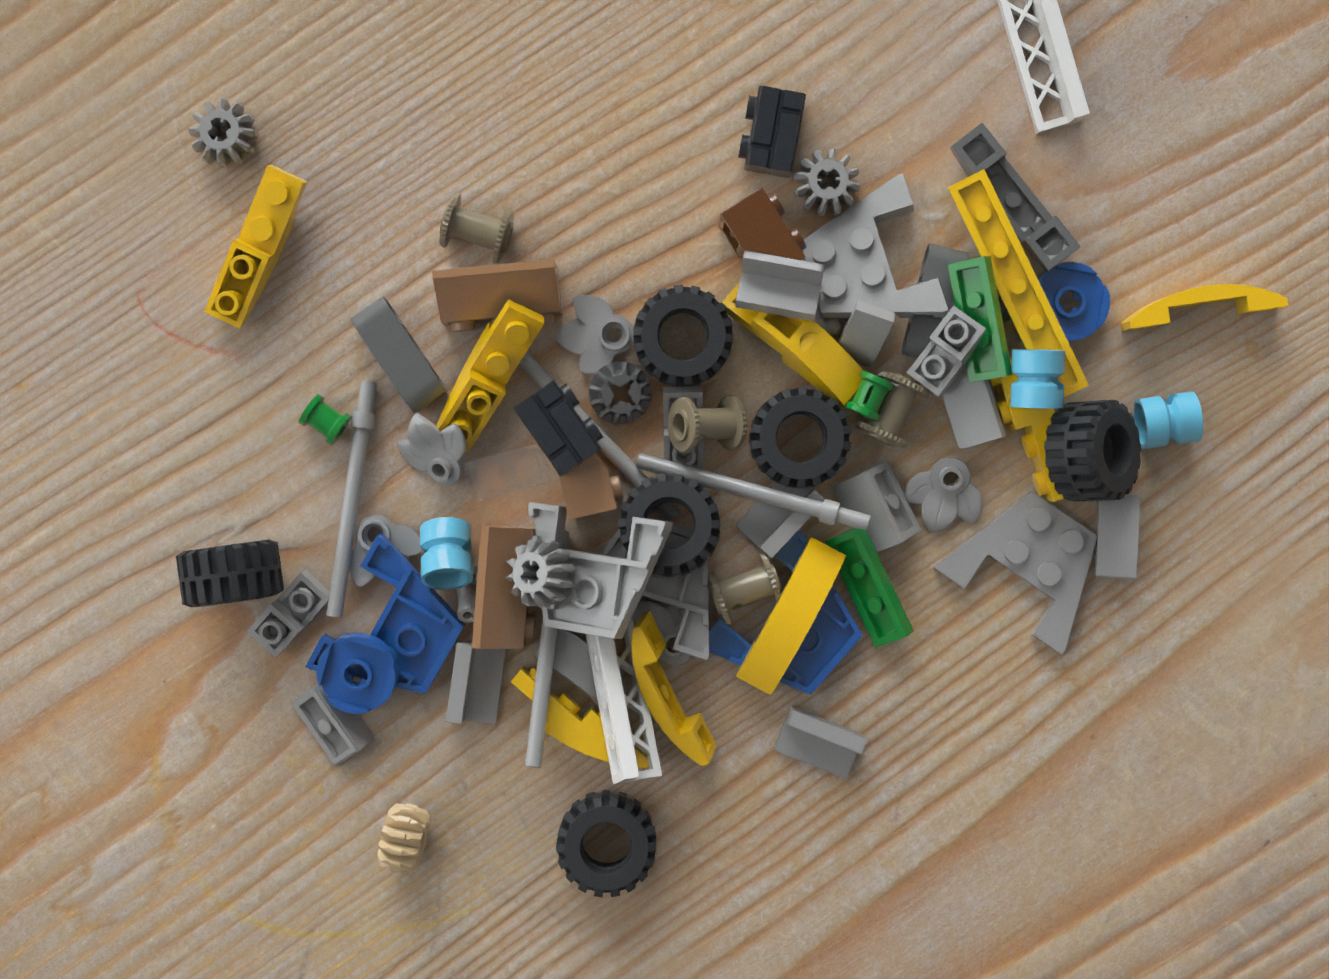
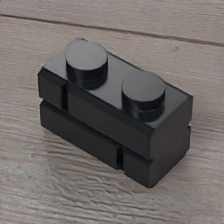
(773, 132)
(558, 427)

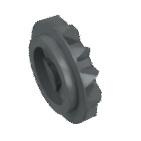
(619, 374)

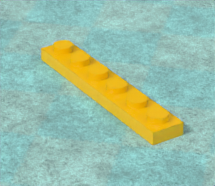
(1013, 273)

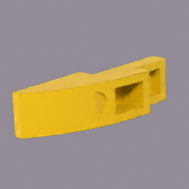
(257, 247)
(804, 349)
(488, 369)
(1035, 426)
(569, 727)

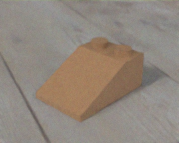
(590, 489)

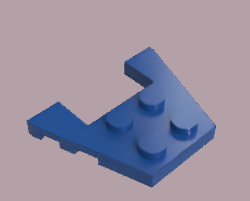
(413, 622)
(823, 646)

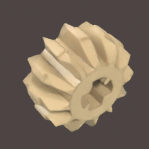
(403, 838)

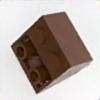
(758, 227)

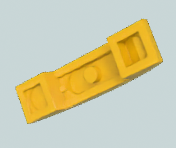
(1247, 300)
(791, 616)
(687, 733)

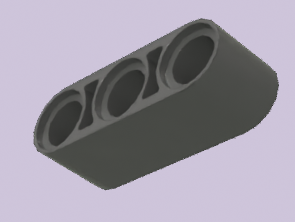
(933, 266)
(398, 354)

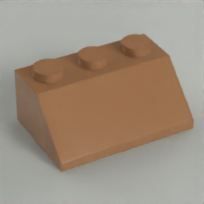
(481, 292)
(499, 616)

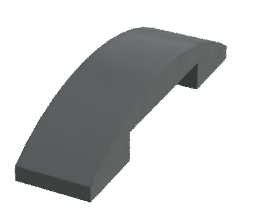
(1036, 229)

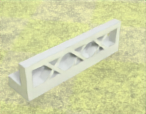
(1057, 56)
(614, 712)

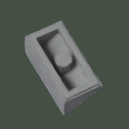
(972, 411)
(336, 731)

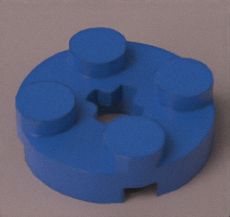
(1086, 288)
(338, 683)

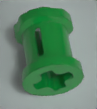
(874, 398)
(324, 419)

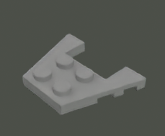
(857, 262)
(1041, 549)
(604, 586)
(680, 591)

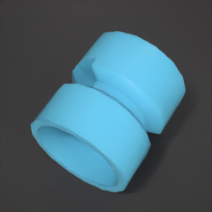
(1037, 378)
(1175, 419)
(446, 553)

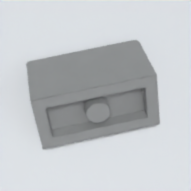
(780, 285)
(881, 496)
(773, 526)
(475, 684)
(819, 742)

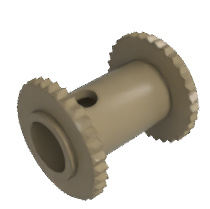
(476, 228)
(894, 409)
(690, 424)
(745, 588)

